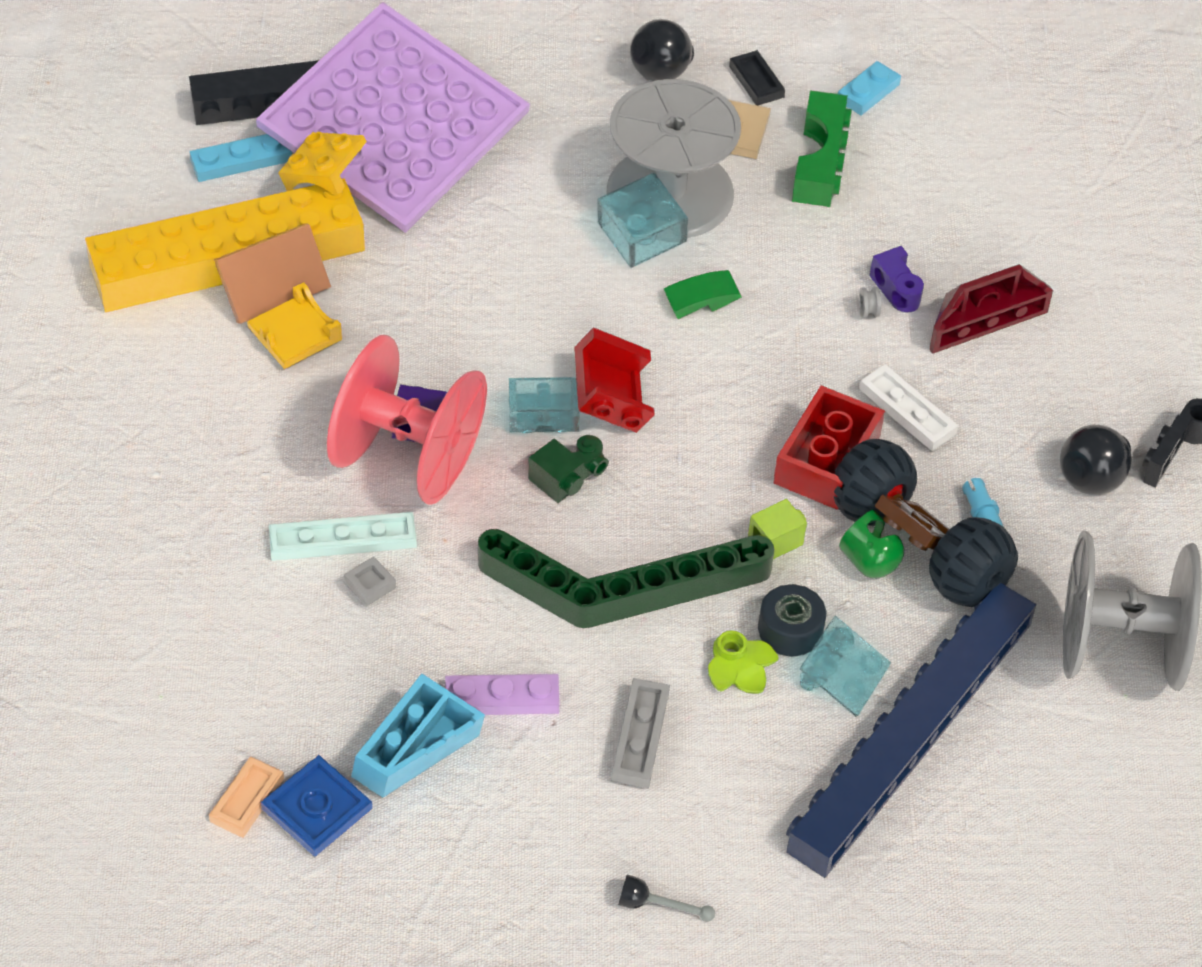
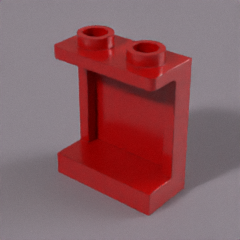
(610, 379)

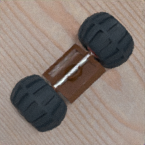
(965, 558)

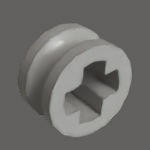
(869, 302)

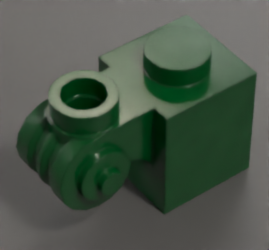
(562, 472)

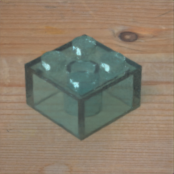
(642, 220)

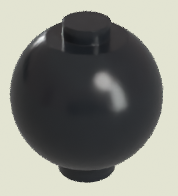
(661, 50)
(1095, 459)

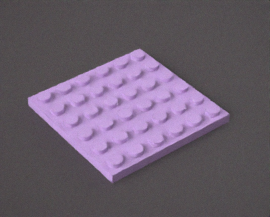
(414, 102)

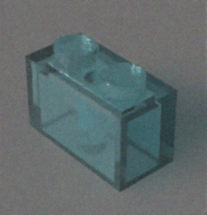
(543, 405)

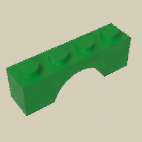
(816, 172)

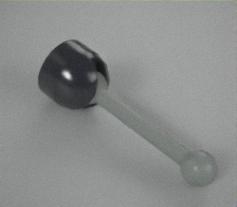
(636, 894)

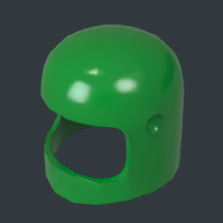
(868, 551)

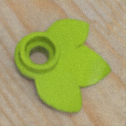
(741, 667)

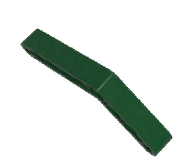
(640, 587)

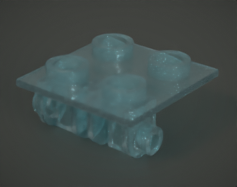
(843, 666)

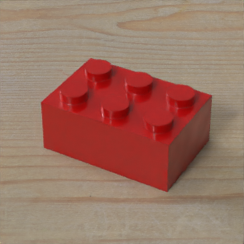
(820, 441)

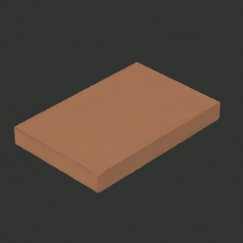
(267, 271)

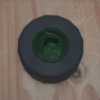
(791, 619)

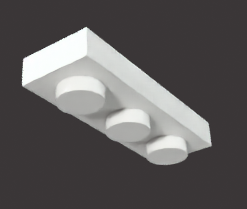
(908, 407)

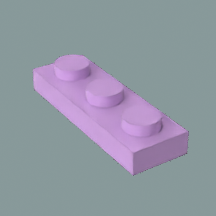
(507, 693)

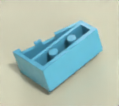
(415, 736)

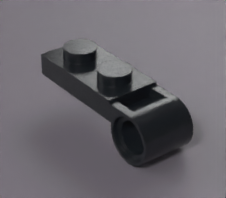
(1185, 428)

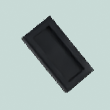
(757, 77)

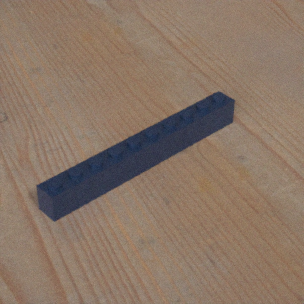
(909, 730)

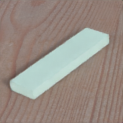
(342, 536)

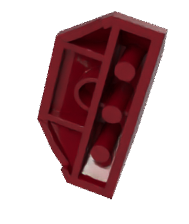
(989, 306)

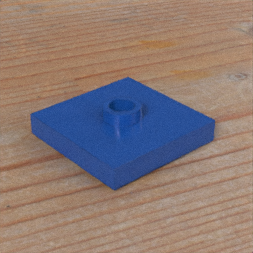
(316, 805)

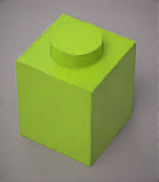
(781, 525)

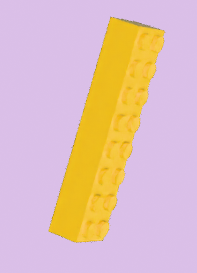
(180, 251)

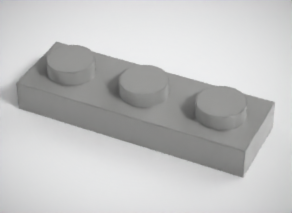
(640, 733)

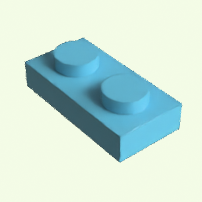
(870, 87)

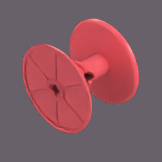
(369, 403)

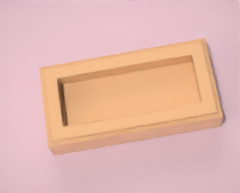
(242, 799)

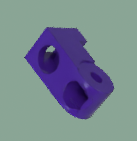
(896, 280)

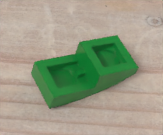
(696, 292)

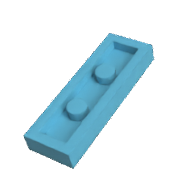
(238, 157)

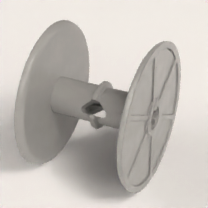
(681, 136)
(1173, 614)

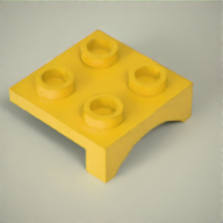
(321, 161)
(296, 328)

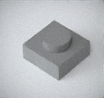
(370, 581)

